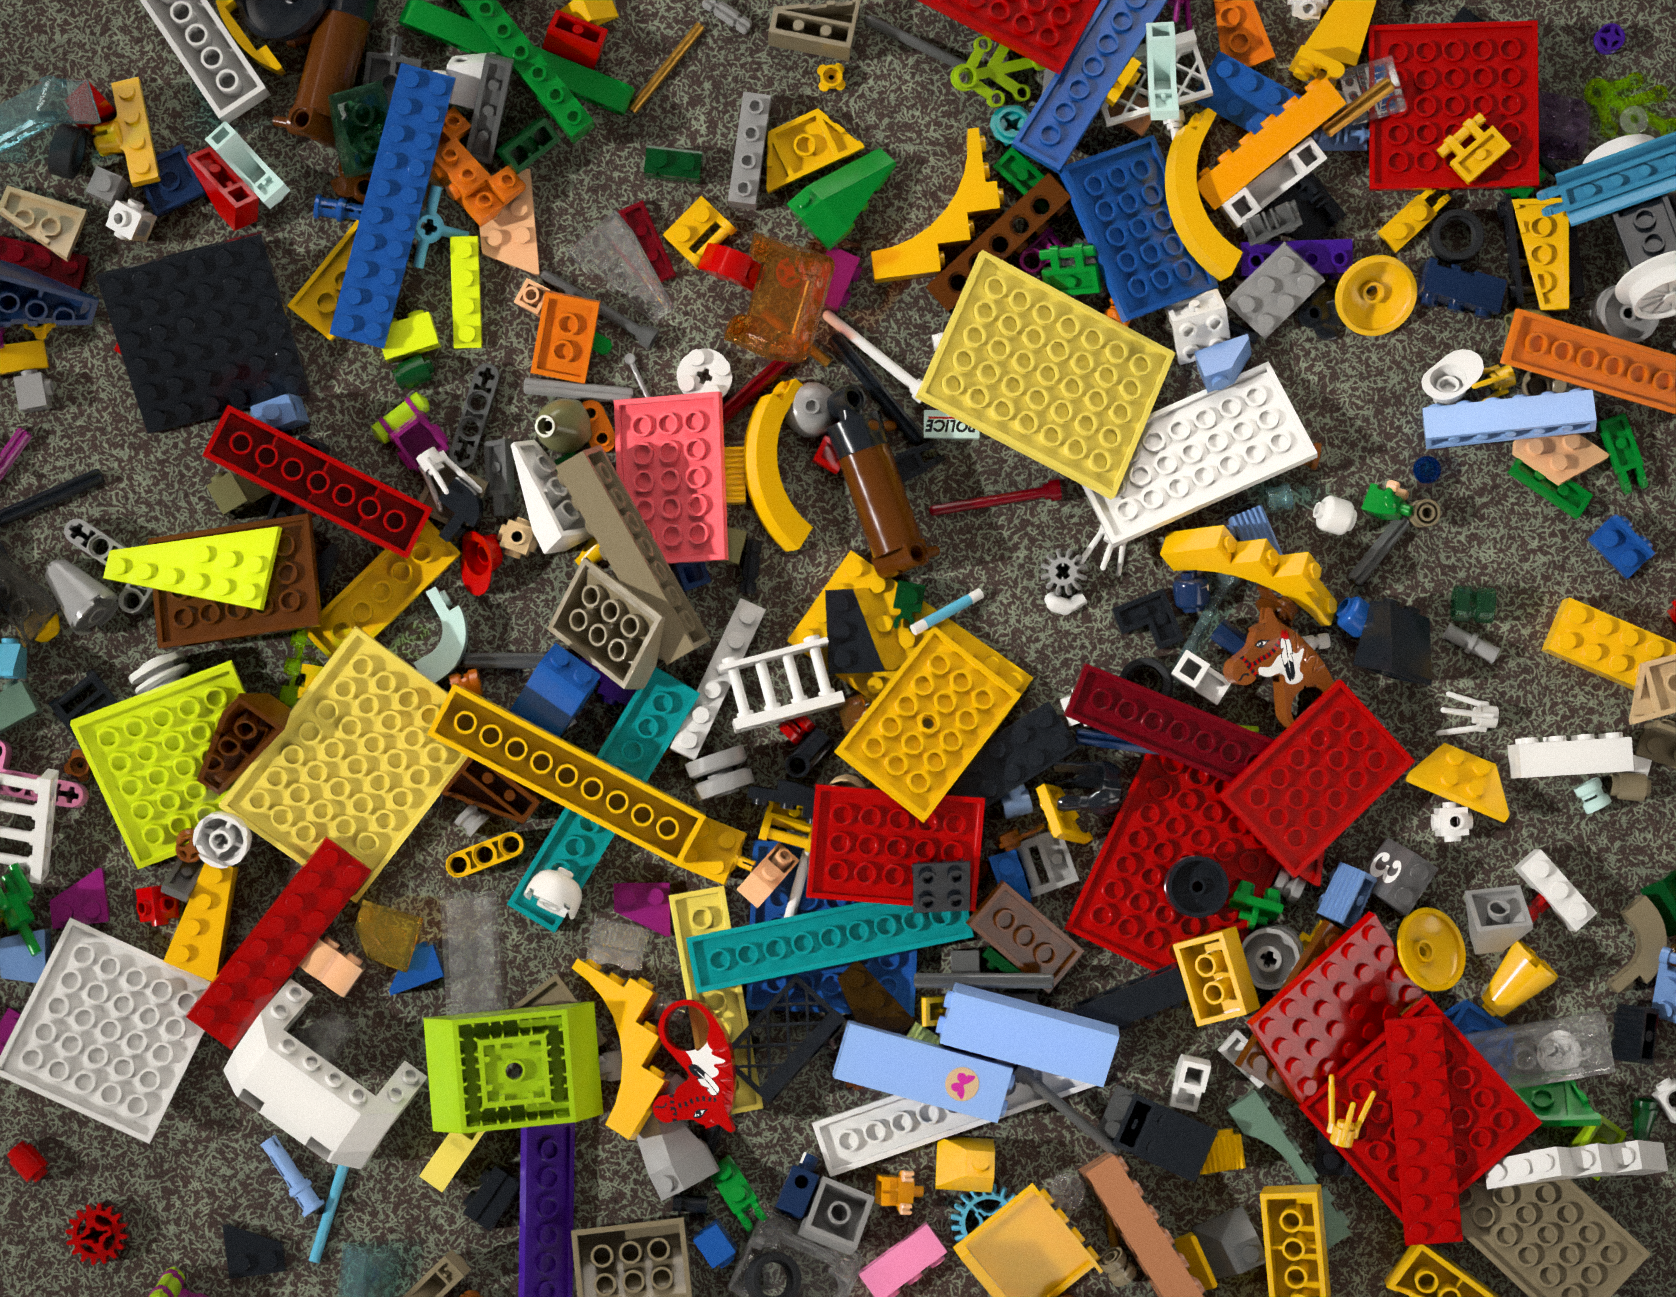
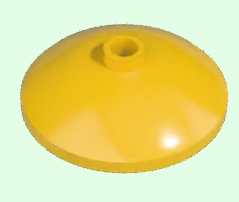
(1385, 305)
(1431, 949)

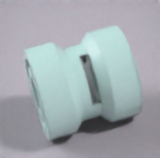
(1589, 789)

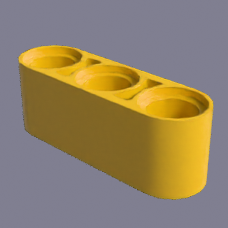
(472, 858)

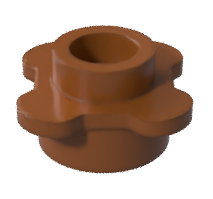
(72, 766)

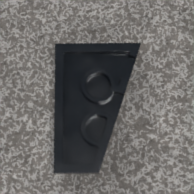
(848, 635)

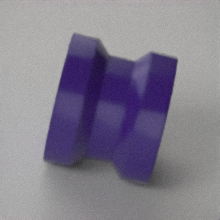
(1611, 33)

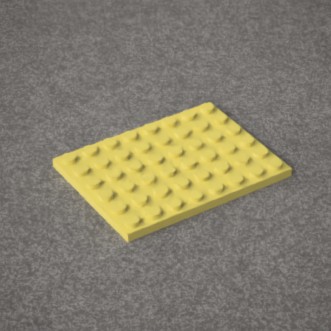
(1045, 375)
(350, 760)

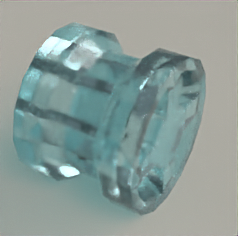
(1279, 497)

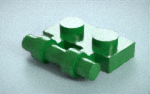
(1071, 279)

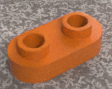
(600, 425)

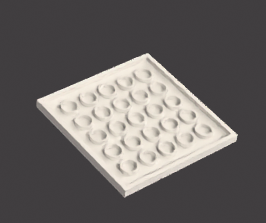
(106, 1031)

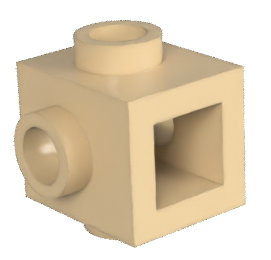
(516, 549)

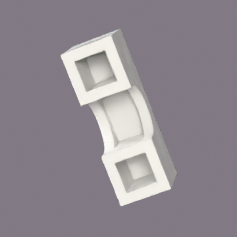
(1562, 896)

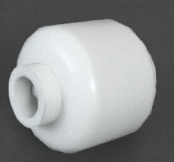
(1335, 515)

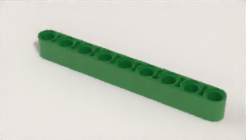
(468, 37)

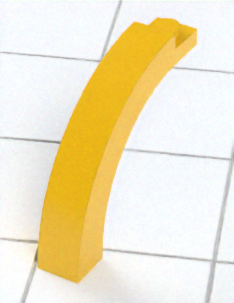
(1184, 202)
(762, 470)

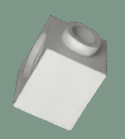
(1662, 1095)

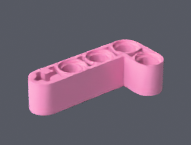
(63, 785)

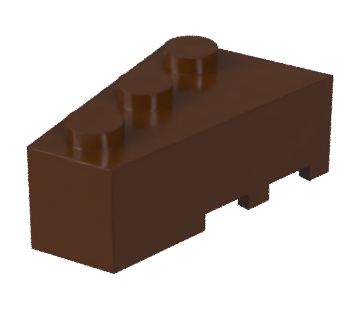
(493, 791)

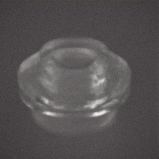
(1626, 123)

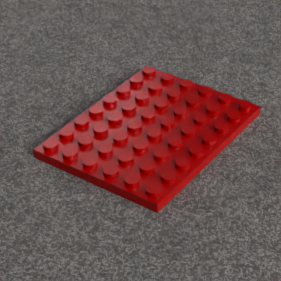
(1164, 818)

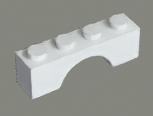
(1272, 183)

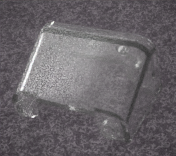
(822, 1269)

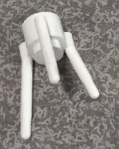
(431, 463)
(1094, 542)
(1482, 715)

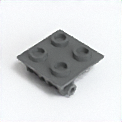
(1264, 226)

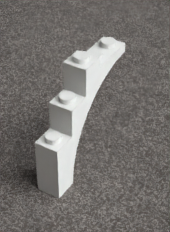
(1584, 1161)

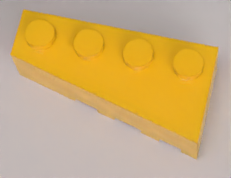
(1429, 1273)

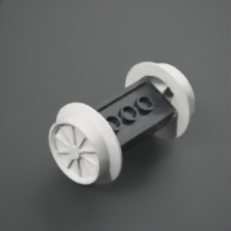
(1648, 244)

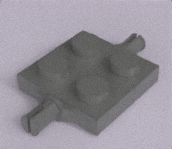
(387, 65)

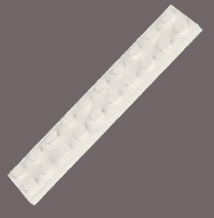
(903, 1124)

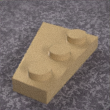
(44, 219)

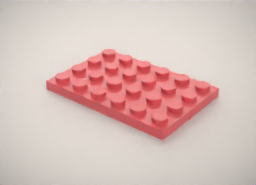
(675, 471)

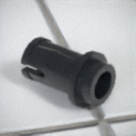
(689, 1203)

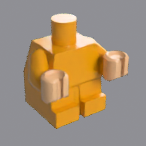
(897, 1191)

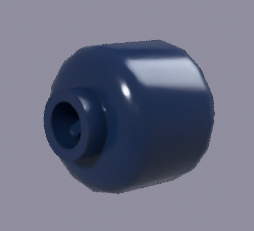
(1191, 592)

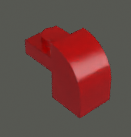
(730, 265)

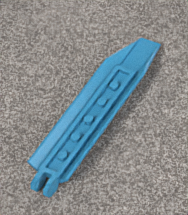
(1614, 181)

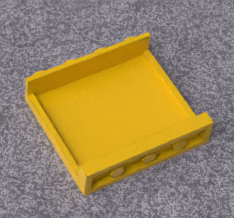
(1027, 1249)

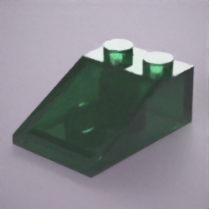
(358, 125)

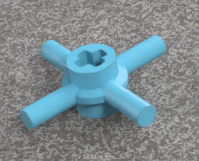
(438, 230)

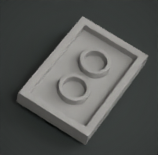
(1274, 290)

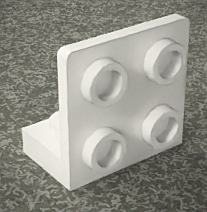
(1198, 324)

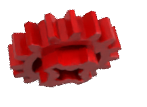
(101, 1243)

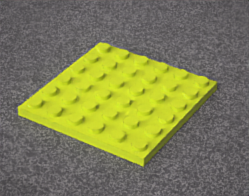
(150, 758)

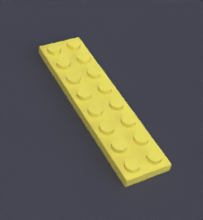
(699, 914)

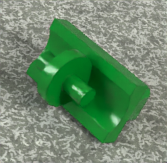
(1253, 908)

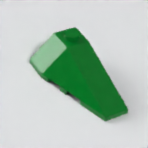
(835, 201)

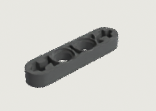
(472, 415)

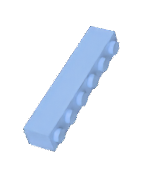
(1509, 418)

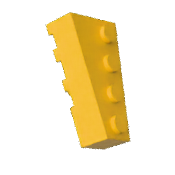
(204, 926)

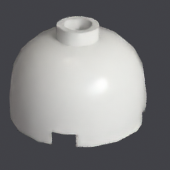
(222, 839)
(555, 892)

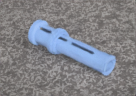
(299, 1187)

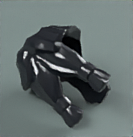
(1091, 775)

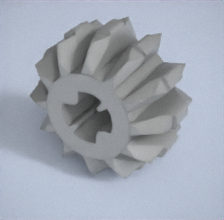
(1054, 571)

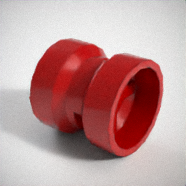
(792, 732)

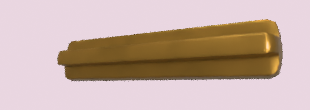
(1358, 107)

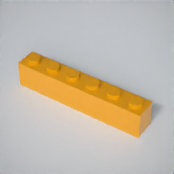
(1270, 143)

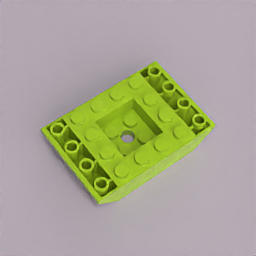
(470, 1061)

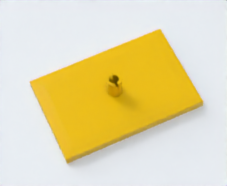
(927, 724)

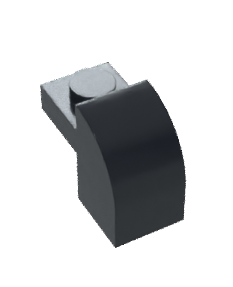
(465, 504)

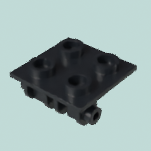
(1315, 207)
(941, 886)

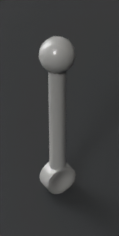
(630, 360)

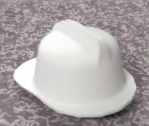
(1452, 376)

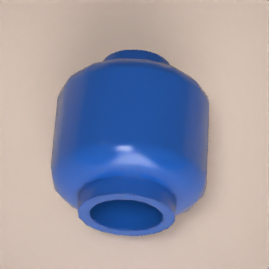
(1352, 615)

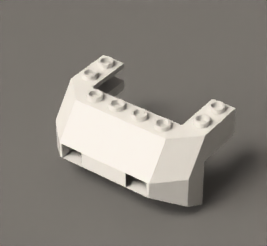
(310, 1094)

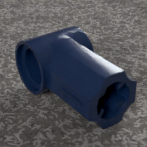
(1228, 637)

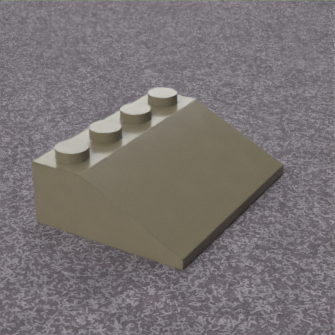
(609, 626)
(633, 1260)

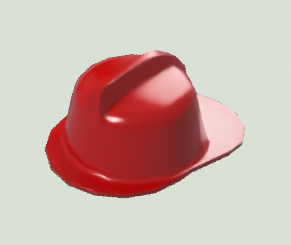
(479, 559)

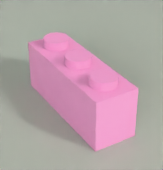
(903, 1262)

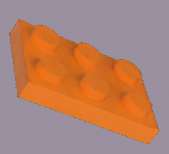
(565, 336)

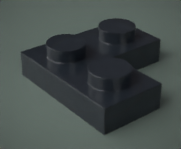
(1154, 612)

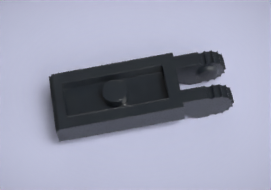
(911, 464)

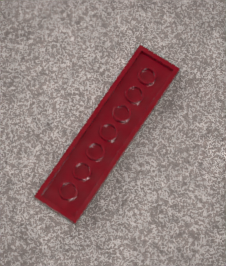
(1163, 724)

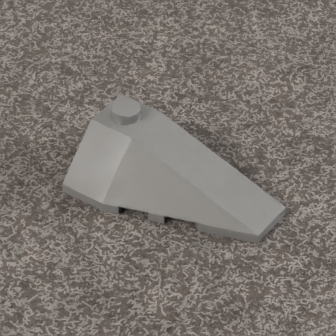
(674, 1156)

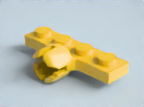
(129, 133)

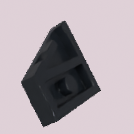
(251, 1253)

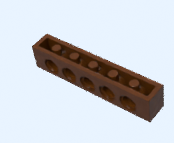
(1046, 189)

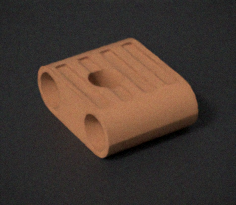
(1136, 126)

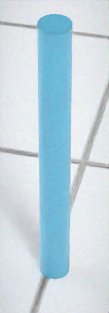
(328, 1214)

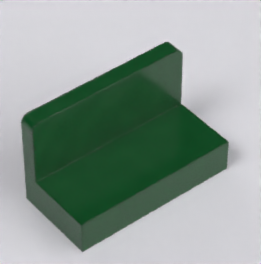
(1663, 896)

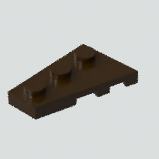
(871, 1001)

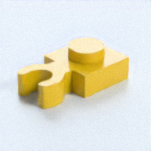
(1128, 77)

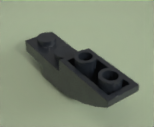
(788, 794)

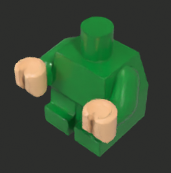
(1385, 504)

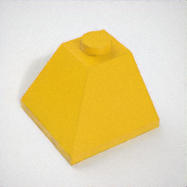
(965, 1164)

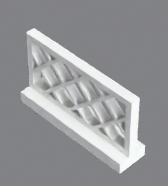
(1185, 43)

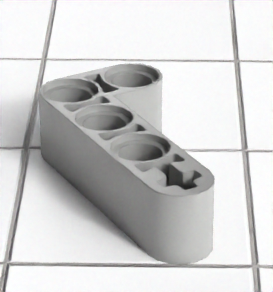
(145, 594)

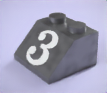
(1399, 876)

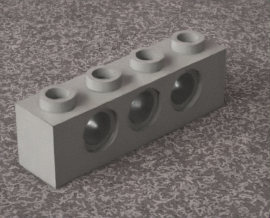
(749, 151)

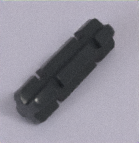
(750, 566)

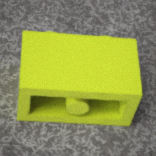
(411, 336)

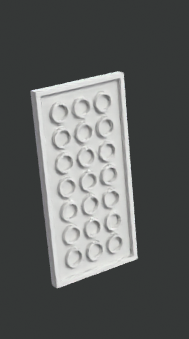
(1204, 454)

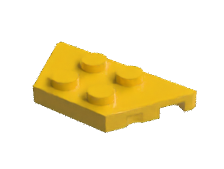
(805, 148)
(1462, 780)

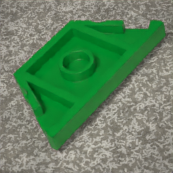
(1559, 1104)

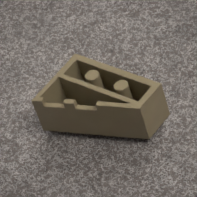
(816, 29)

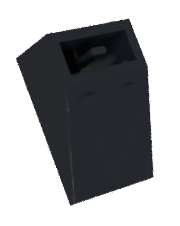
(1165, 1137)

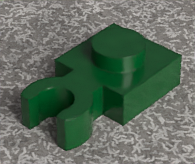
(908, 600)

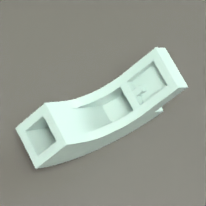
(1161, 71)
(247, 165)
(454, 639)

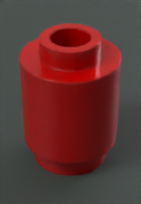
(28, 1162)

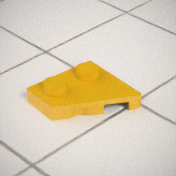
(1060, 823)

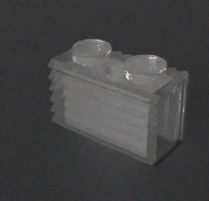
(618, 944)

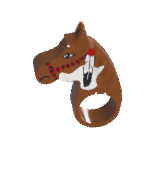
(1284, 655)

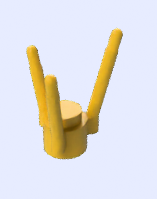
(1499, 378)
(1344, 1131)

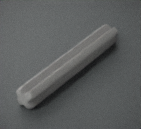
(576, 390)

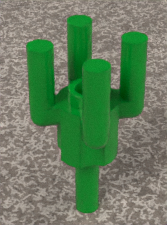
(15, 908)

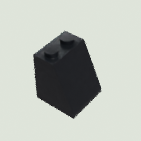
(1396, 643)

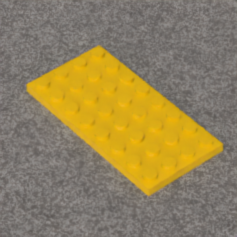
(893, 645)

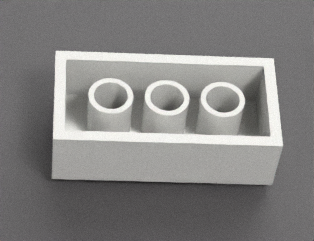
(1562, 757)

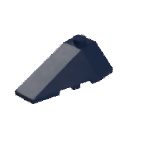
(37, 299)

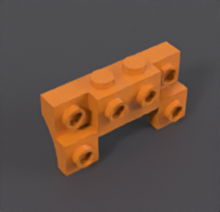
(466, 179)

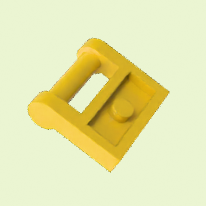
(1308, 63)
(693, 226)
(787, 819)

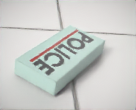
(942, 426)

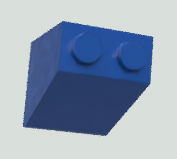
(556, 691)

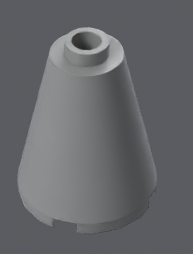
(80, 596)

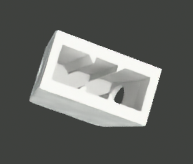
(467, 71)

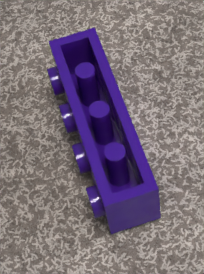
(1325, 256)

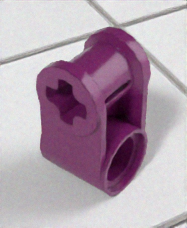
(1044, 241)

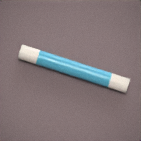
(946, 611)

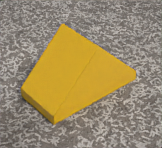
(592, 11)
(932, 1009)

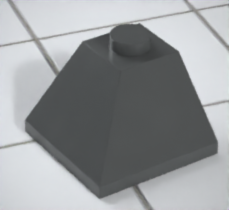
(1230, 1243)

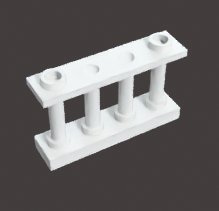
(774, 712)
(42, 813)

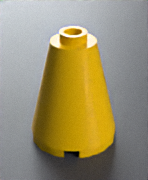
(1517, 980)

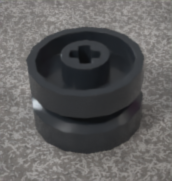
(1179, 889)

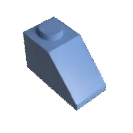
(1223, 362)

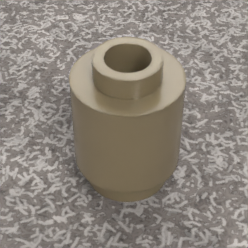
(1629, 786)

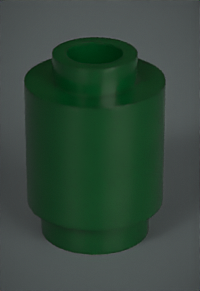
(413, 372)

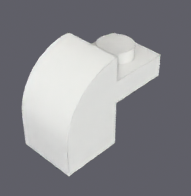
(1200, 678)
(1189, 1082)

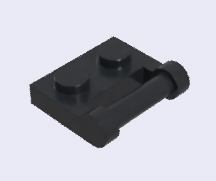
(100, 699)

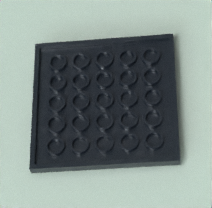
(203, 331)

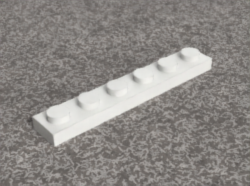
(715, 686)

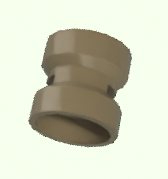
(1419, 515)
(1119, 1269)

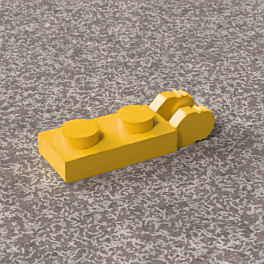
(1410, 220)

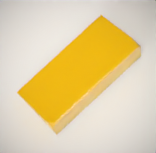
(1199, 1267)

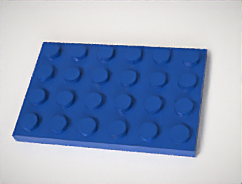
(1127, 218)

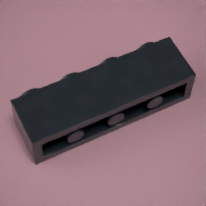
(1136, 998)

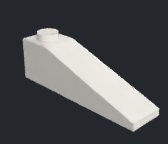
(547, 501)

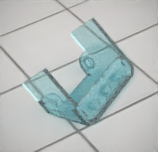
(40, 108)

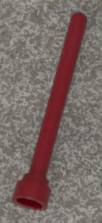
(1049, 490)

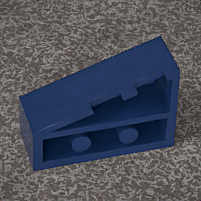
(1460, 289)

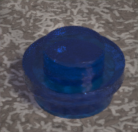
(1426, 469)

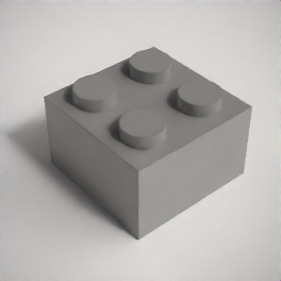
(836, 1215)

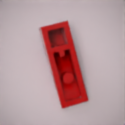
(225, 189)

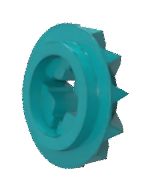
(1007, 114)

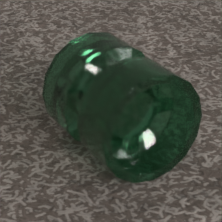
(1482, 607)

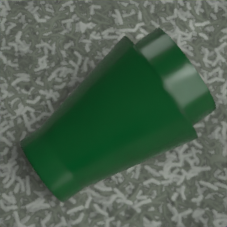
(1643, 1117)

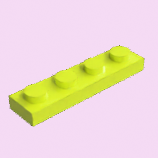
(466, 292)

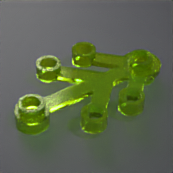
(1621, 104)
(289, 693)

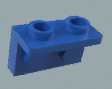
(1621, 545)

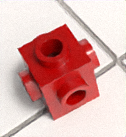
(156, 906)

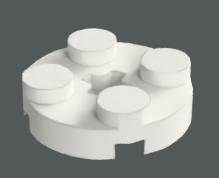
(698, 361)

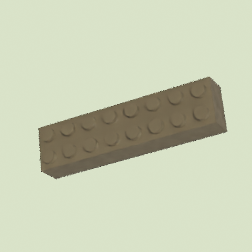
(630, 548)

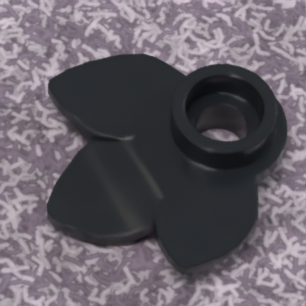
(1326, 319)

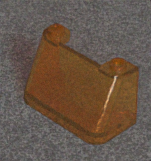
(784, 300)

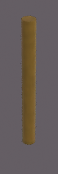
(666, 68)

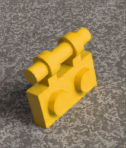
(1480, 154)

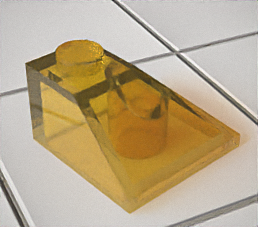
(388, 934)

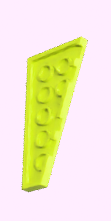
(215, 568)

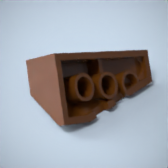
(240, 737)

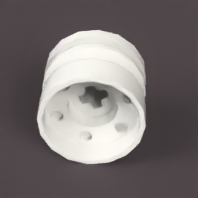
(159, 672)

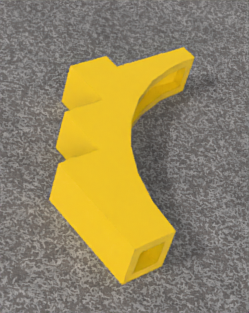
(974, 197)
(1253, 560)
(638, 1041)

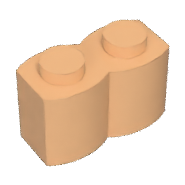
(332, 966)

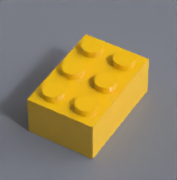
(1216, 976)

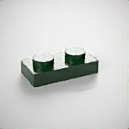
(996, 962)

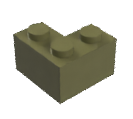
(236, 494)

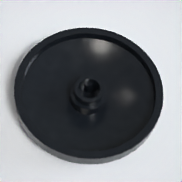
(281, 18)

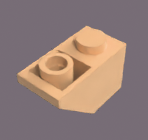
(768, 875)

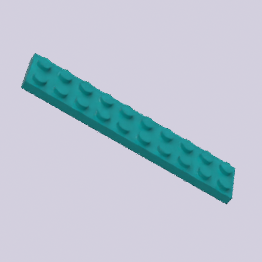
(632, 746)
(817, 942)

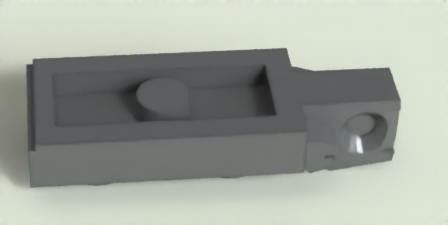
(500, 474)

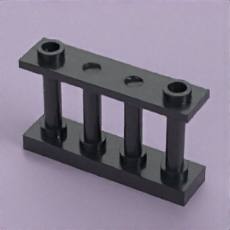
(1516, 290)

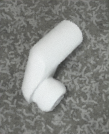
(1063, 605)

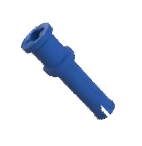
(340, 212)

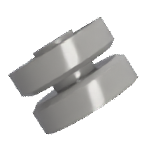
(1608, 318)
(720, 775)
(1286, 949)

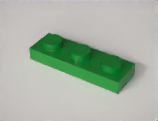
(1567, 496)

